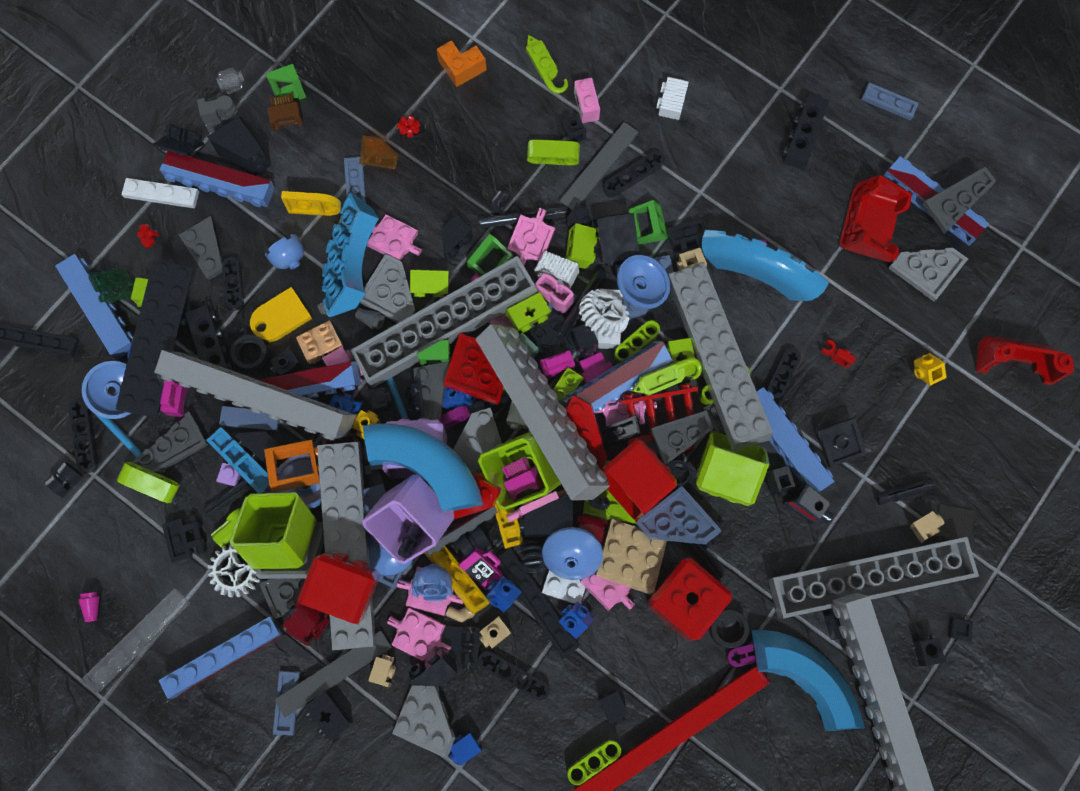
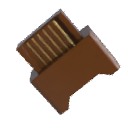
(284, 112)

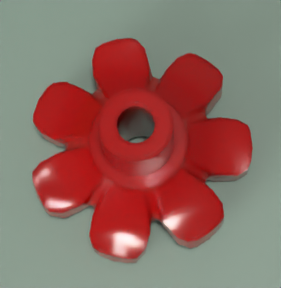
(408, 125)
(146, 235)

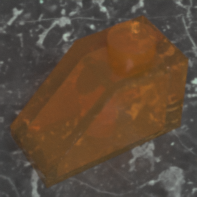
(377, 153)

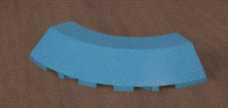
(346, 251)
(813, 673)

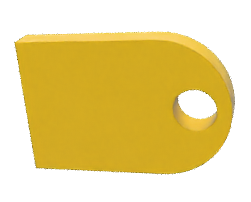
(311, 203)
(280, 315)

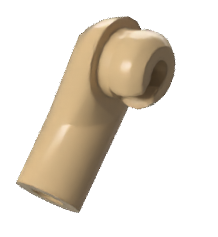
(460, 615)

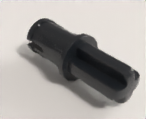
(409, 540)

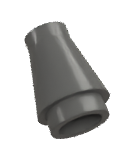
(371, 318)

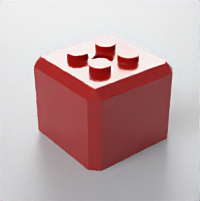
(638, 479)
(339, 586)
(671, 604)

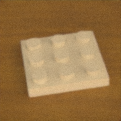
(631, 557)

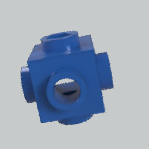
(455, 399)
(346, 403)
(502, 593)
(576, 619)

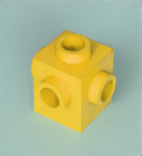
(929, 369)
(361, 419)

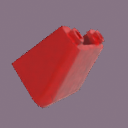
(873, 218)
(1047, 361)

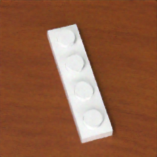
(160, 193)

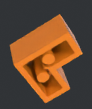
(461, 66)

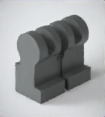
(217, 112)

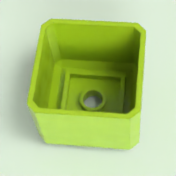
(508, 452)
(729, 473)
(273, 531)

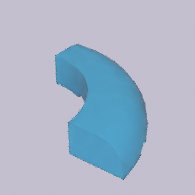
(764, 264)
(426, 457)

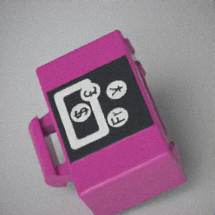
(482, 567)

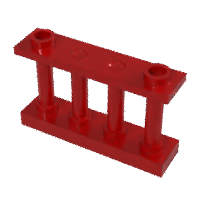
(629, 400)

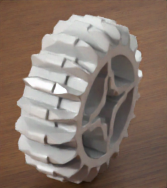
(604, 313)
(235, 577)

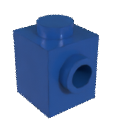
(464, 749)

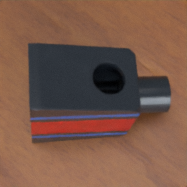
(808, 503)

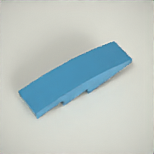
(239, 460)

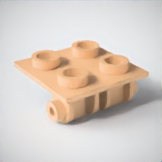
(319, 342)

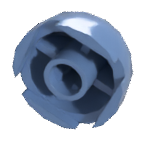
(286, 253)
(432, 583)

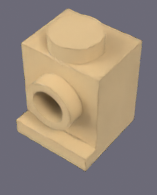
(691, 258)
(927, 525)
(501, 629)
(382, 670)

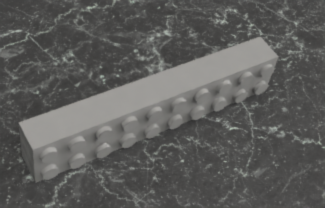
(444, 320)
(720, 358)
(255, 394)
(543, 413)
(343, 528)
(873, 577)
(881, 693)

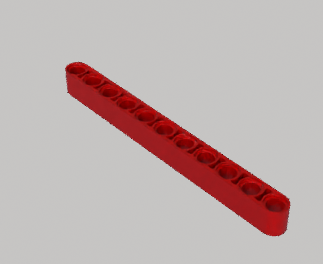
(676, 732)

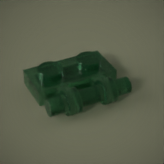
(112, 280)

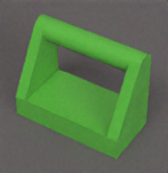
(289, 75)
(656, 219)
(482, 252)
(435, 354)

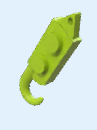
(544, 64)
(666, 376)

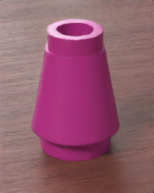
(89, 605)

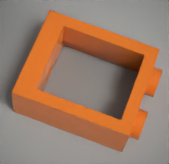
(288, 451)

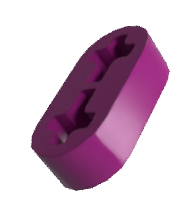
(455, 416)
(741, 650)

